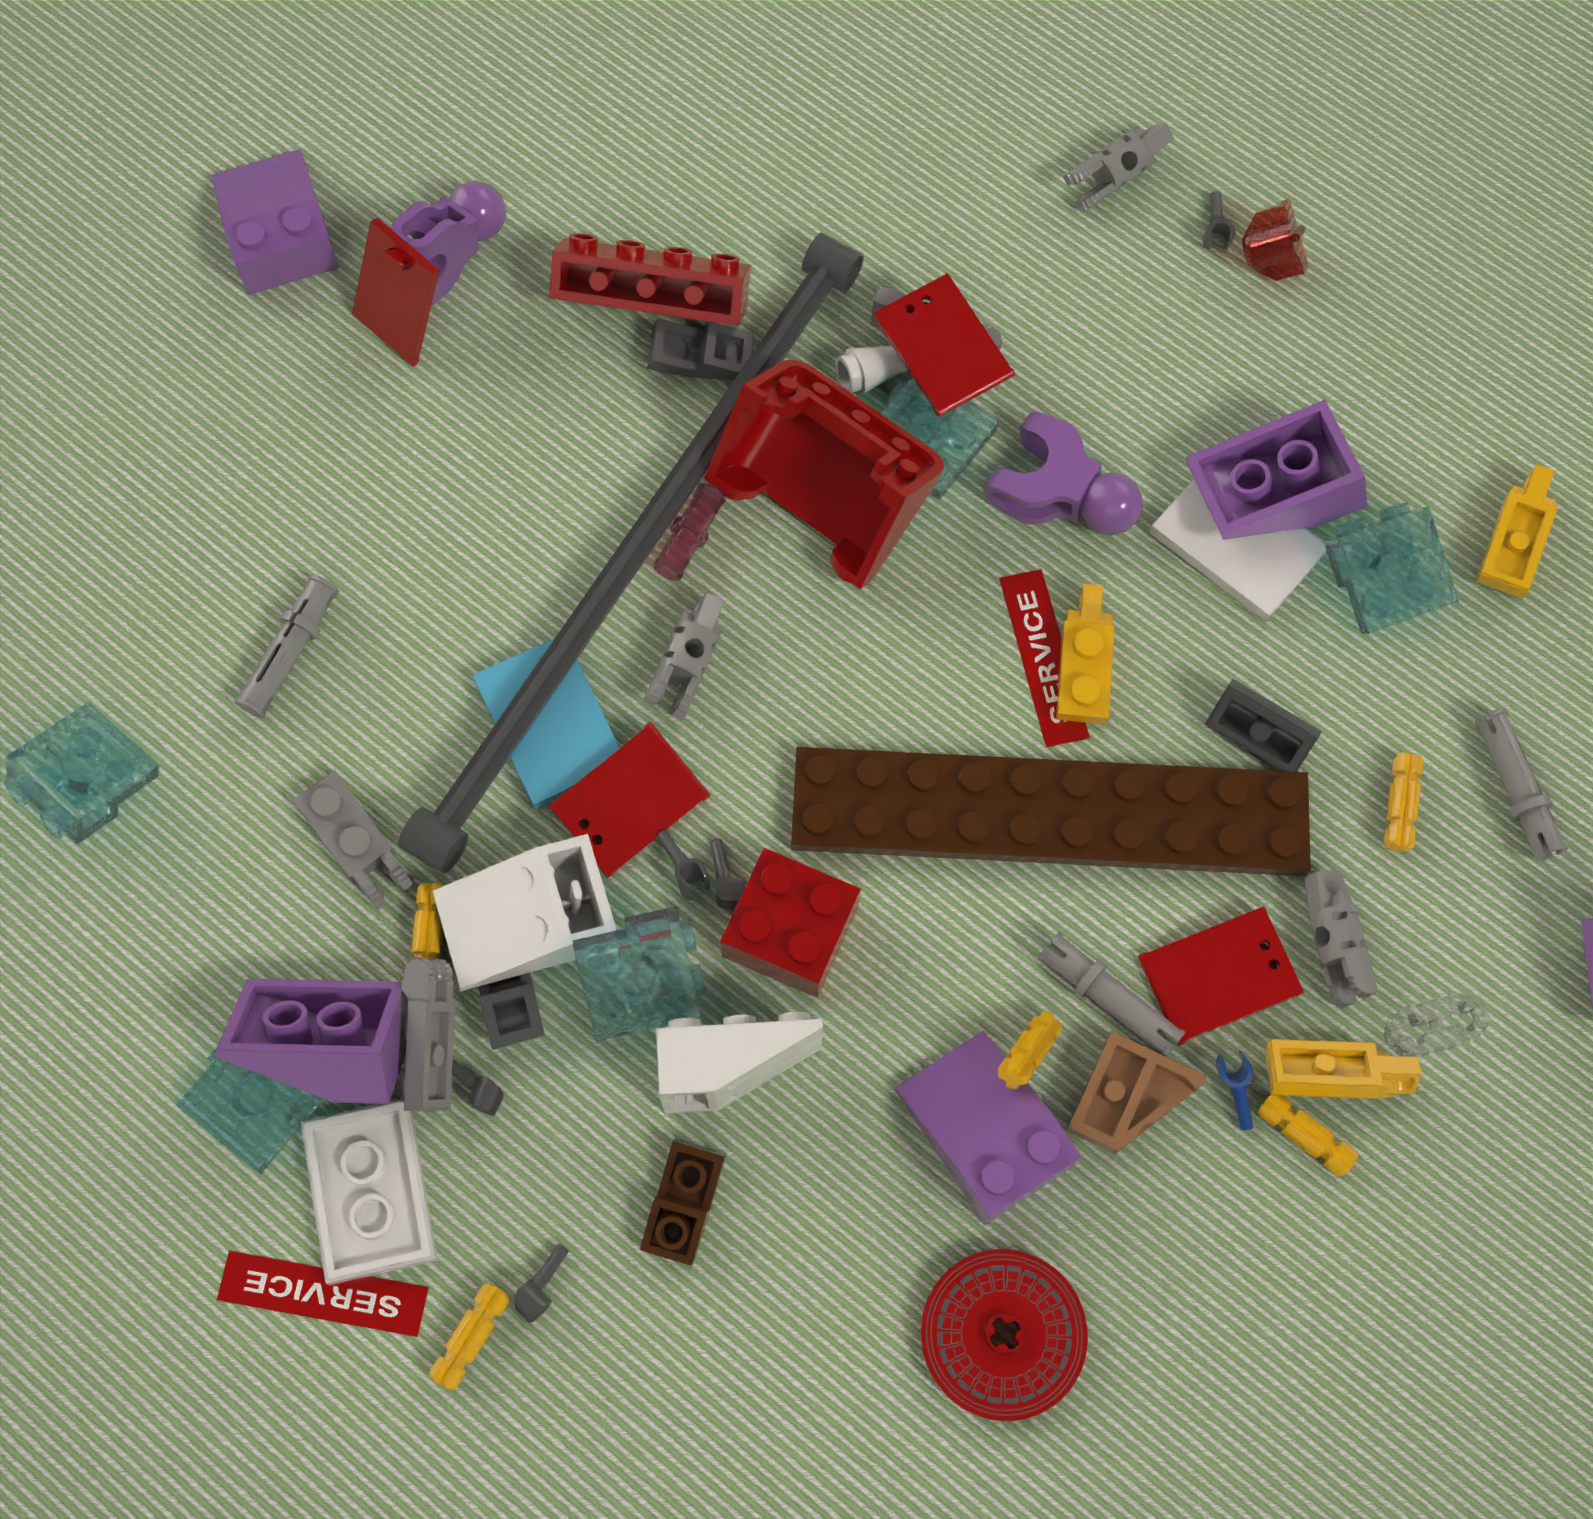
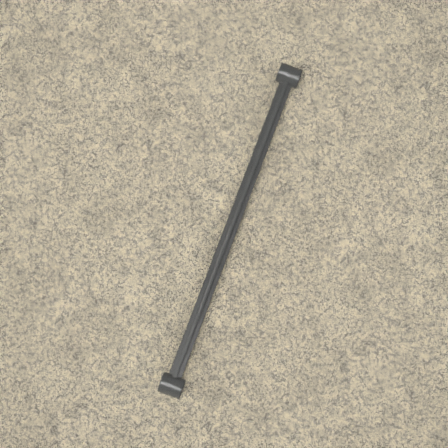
(438, 835)

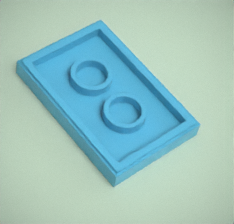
(566, 736)

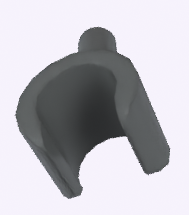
(1218, 223)
(686, 869)
(727, 889)
(485, 1094)
(529, 1298)

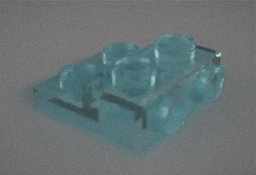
(953, 436)
(1391, 567)
(78, 773)
(640, 974)
(247, 1110)

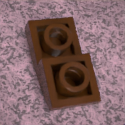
(683, 1202)

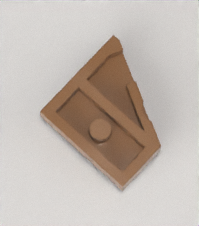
(1129, 1093)

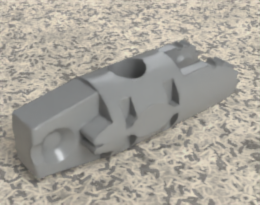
(1119, 162)
(698, 637)
(1339, 938)

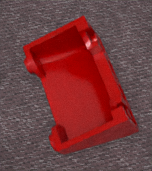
(825, 463)

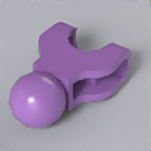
(451, 229)
(1066, 484)

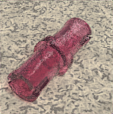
(689, 532)

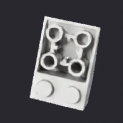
(523, 912)
(720, 1063)

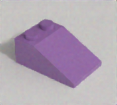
(273, 222)
(1280, 475)
(321, 1036)
(988, 1136)

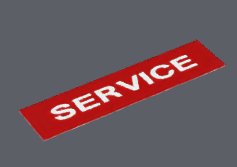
(1040, 652)
(303, 1292)

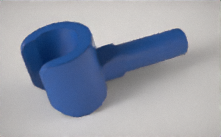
(1237, 1082)

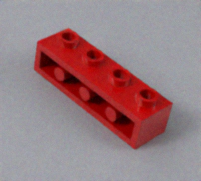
(649, 279)

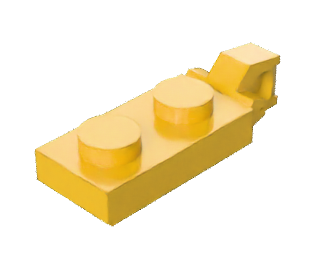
(1519, 535)
(1086, 660)
(1338, 1070)

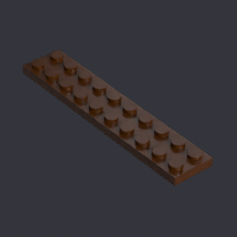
(1051, 811)

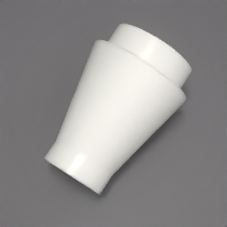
(867, 367)

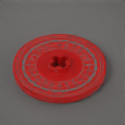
(1049, 1338)

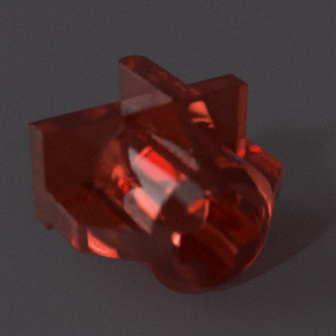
(1274, 243)

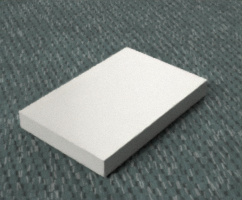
(1252, 569)
(368, 1192)

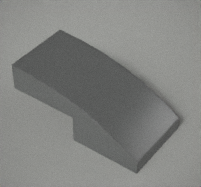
(699, 353)
(511, 1011)

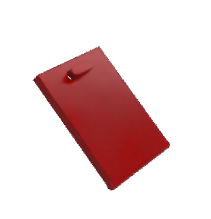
(395, 291)
(943, 345)
(630, 799)
(1221, 974)

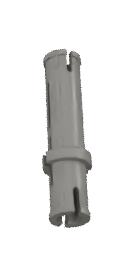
(281, 655)
(1528, 802)
(1110, 994)

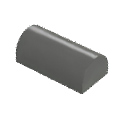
(1263, 727)

